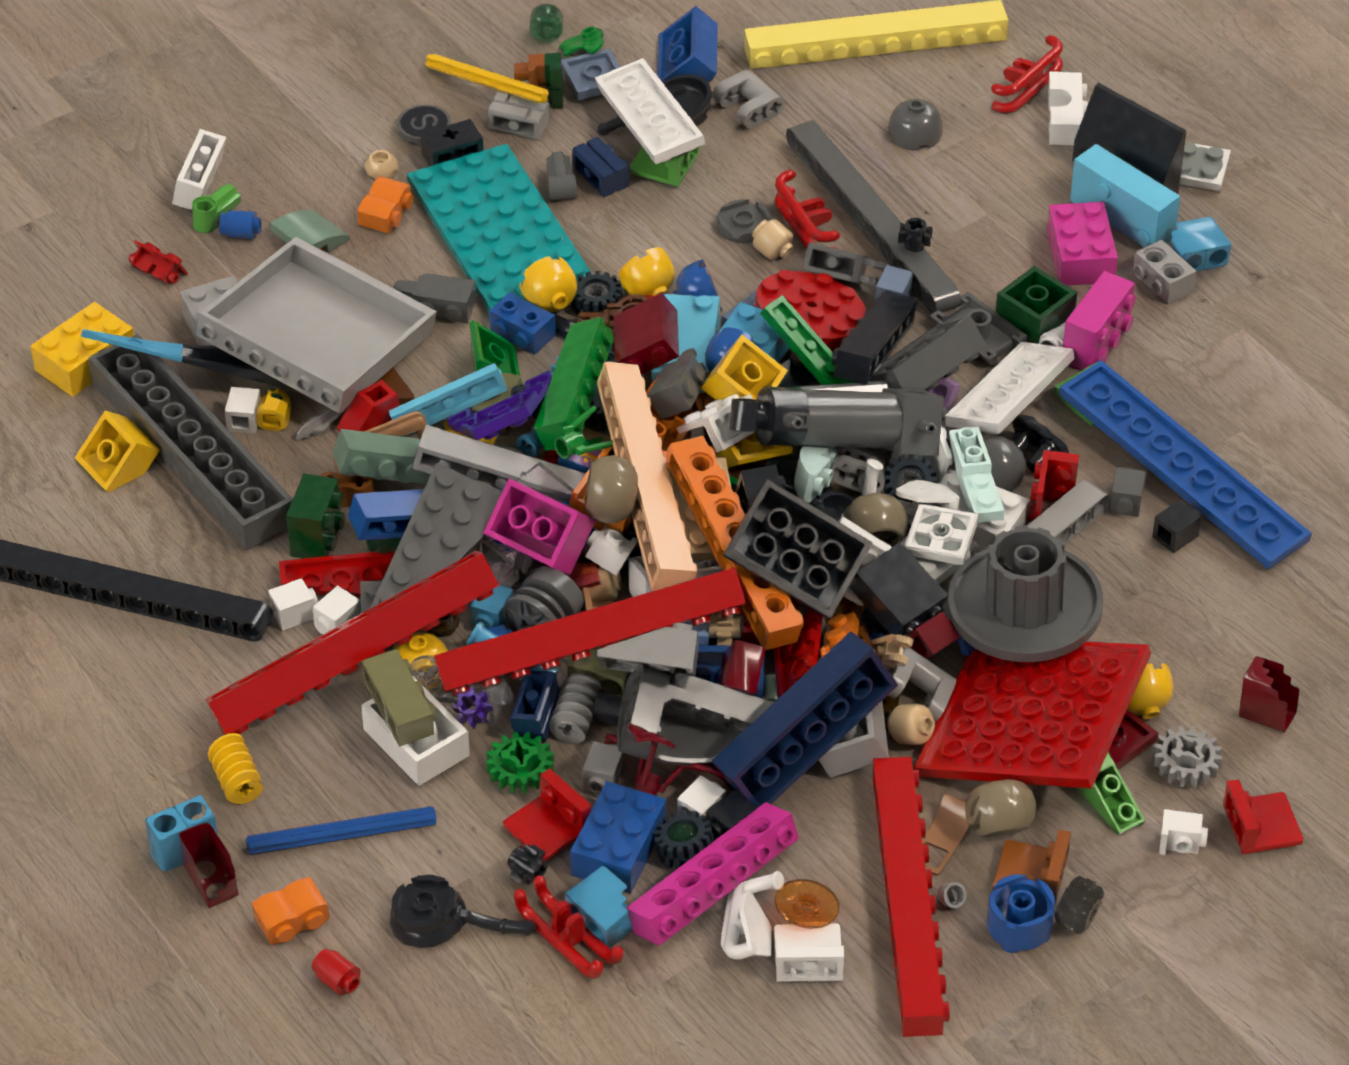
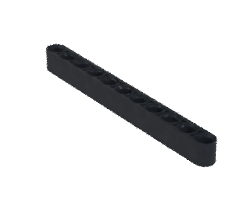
(134, 591)

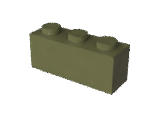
(399, 697)

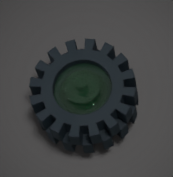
(682, 837)

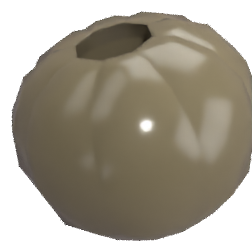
(611, 489)
(880, 516)
(1000, 808)

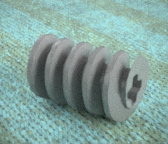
(574, 708)

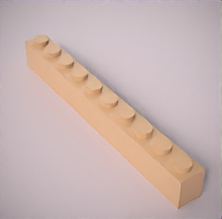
(655, 509)

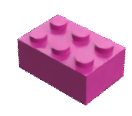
(1081, 242)
(1100, 320)
(539, 526)

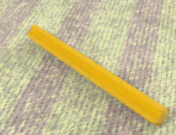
(486, 78)

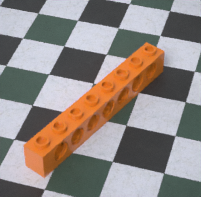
(718, 516)

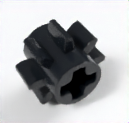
(915, 234)
(527, 863)

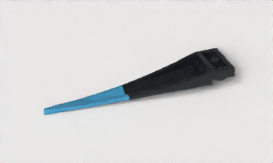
(197, 355)

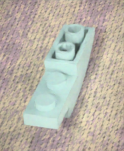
(814, 470)
(975, 474)

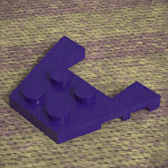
(507, 412)

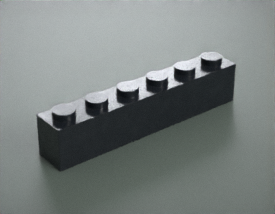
(874, 337)

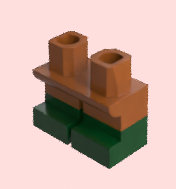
(544, 72)

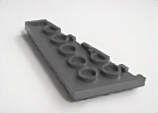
(441, 529)

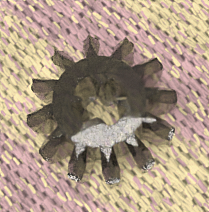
(1079, 904)

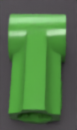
(208, 209)

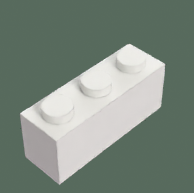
(199, 168)

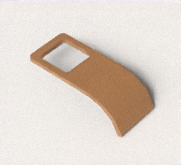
(947, 829)

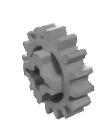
(1187, 756)

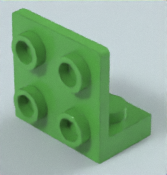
(668, 172)

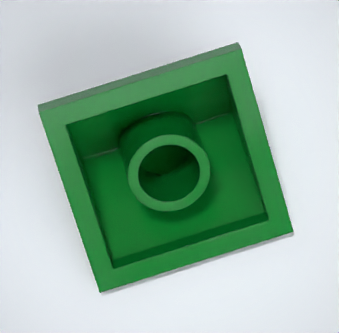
(491, 348)

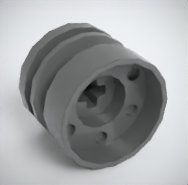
(542, 598)

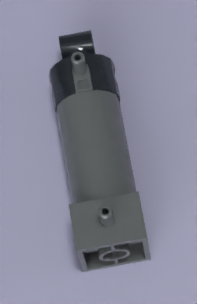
(890, 419)

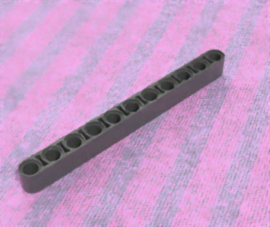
(871, 215)

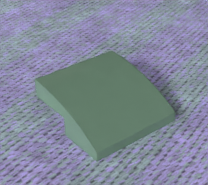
(309, 227)

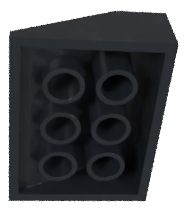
(1132, 135)
(797, 549)

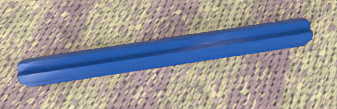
(341, 830)

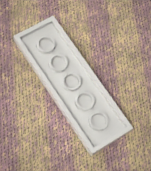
(650, 111)
(1009, 387)

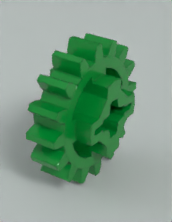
(519, 762)

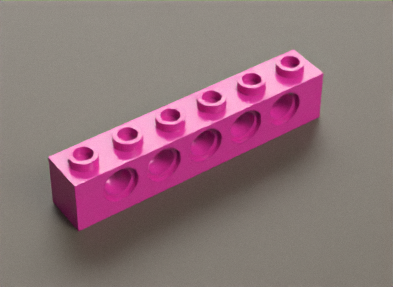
(712, 873)

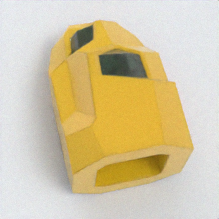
(274, 410)

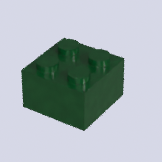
(1036, 303)
(315, 517)

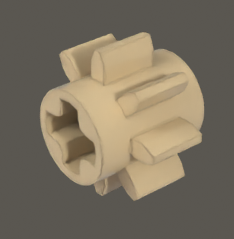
(725, 629)

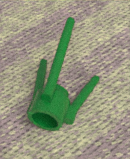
(574, 443)

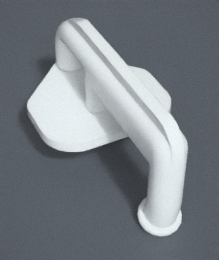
(917, 491)
(746, 917)

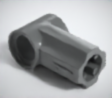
(560, 179)

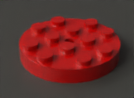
(821, 301)

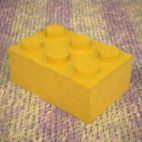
(64, 354)

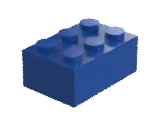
(618, 834)

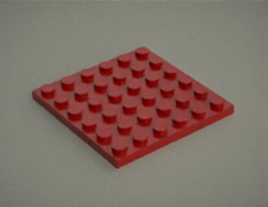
(1035, 718)

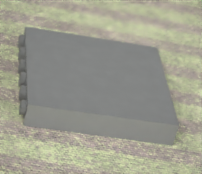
(316, 324)

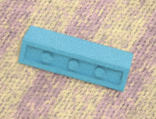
(455, 396)

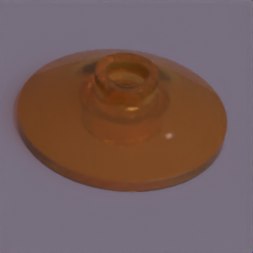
(807, 903)

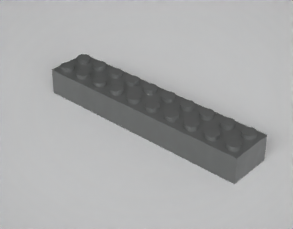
(193, 443)

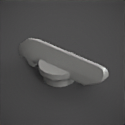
(317, 425)

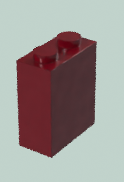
(647, 334)

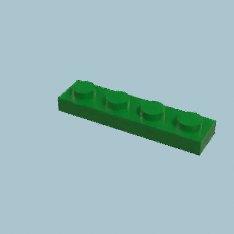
(802, 340)

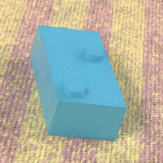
(1132, 199)
(696, 325)

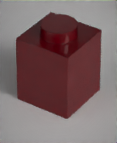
(933, 636)

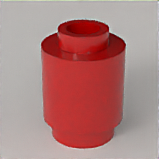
(336, 971)

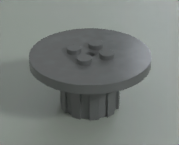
(1025, 598)

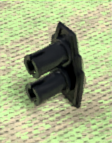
(1029, 432)

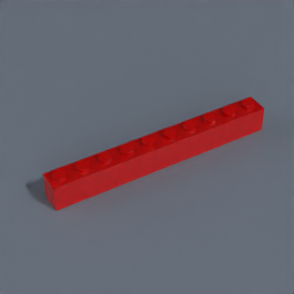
(588, 631)
(351, 643)
(908, 898)

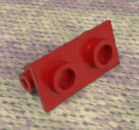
(149, 255)

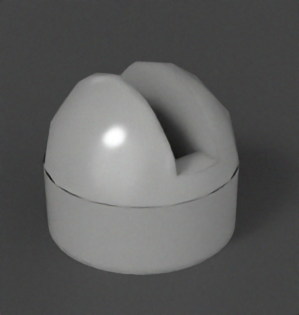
(955, 892)

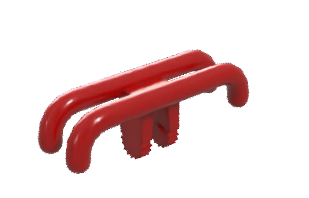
(1029, 76)
(803, 215)
(566, 930)

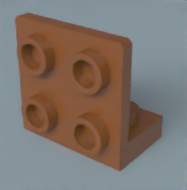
(1036, 861)

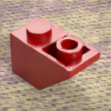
(370, 408)

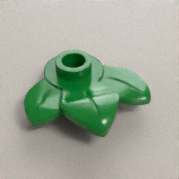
(589, 39)

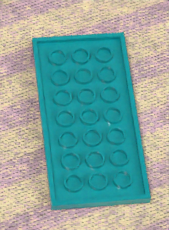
(492, 220)

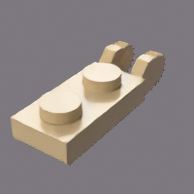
(891, 649)

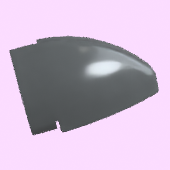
(687, 712)

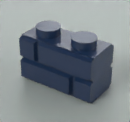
(601, 166)
(535, 704)

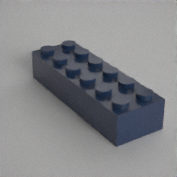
(805, 721)

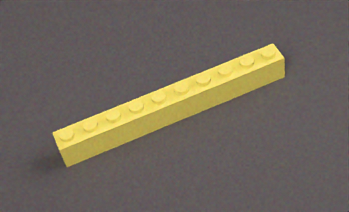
(875, 34)

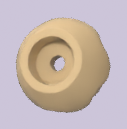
(381, 164)

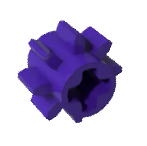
(470, 699)

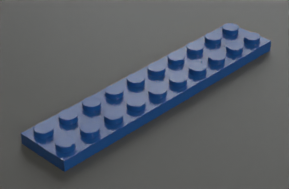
(1185, 464)

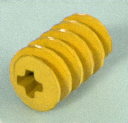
(235, 769)

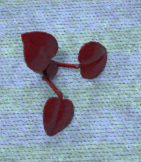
(647, 781)

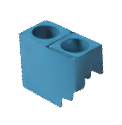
(1201, 243)
(166, 825)
(601, 905)

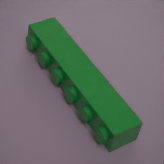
(574, 379)

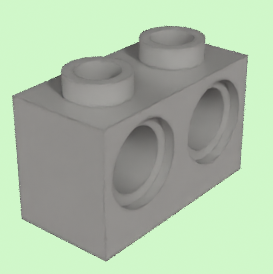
(1164, 271)

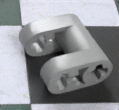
(762, 100)
(856, 467)
(927, 677)

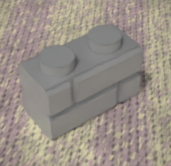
(518, 116)

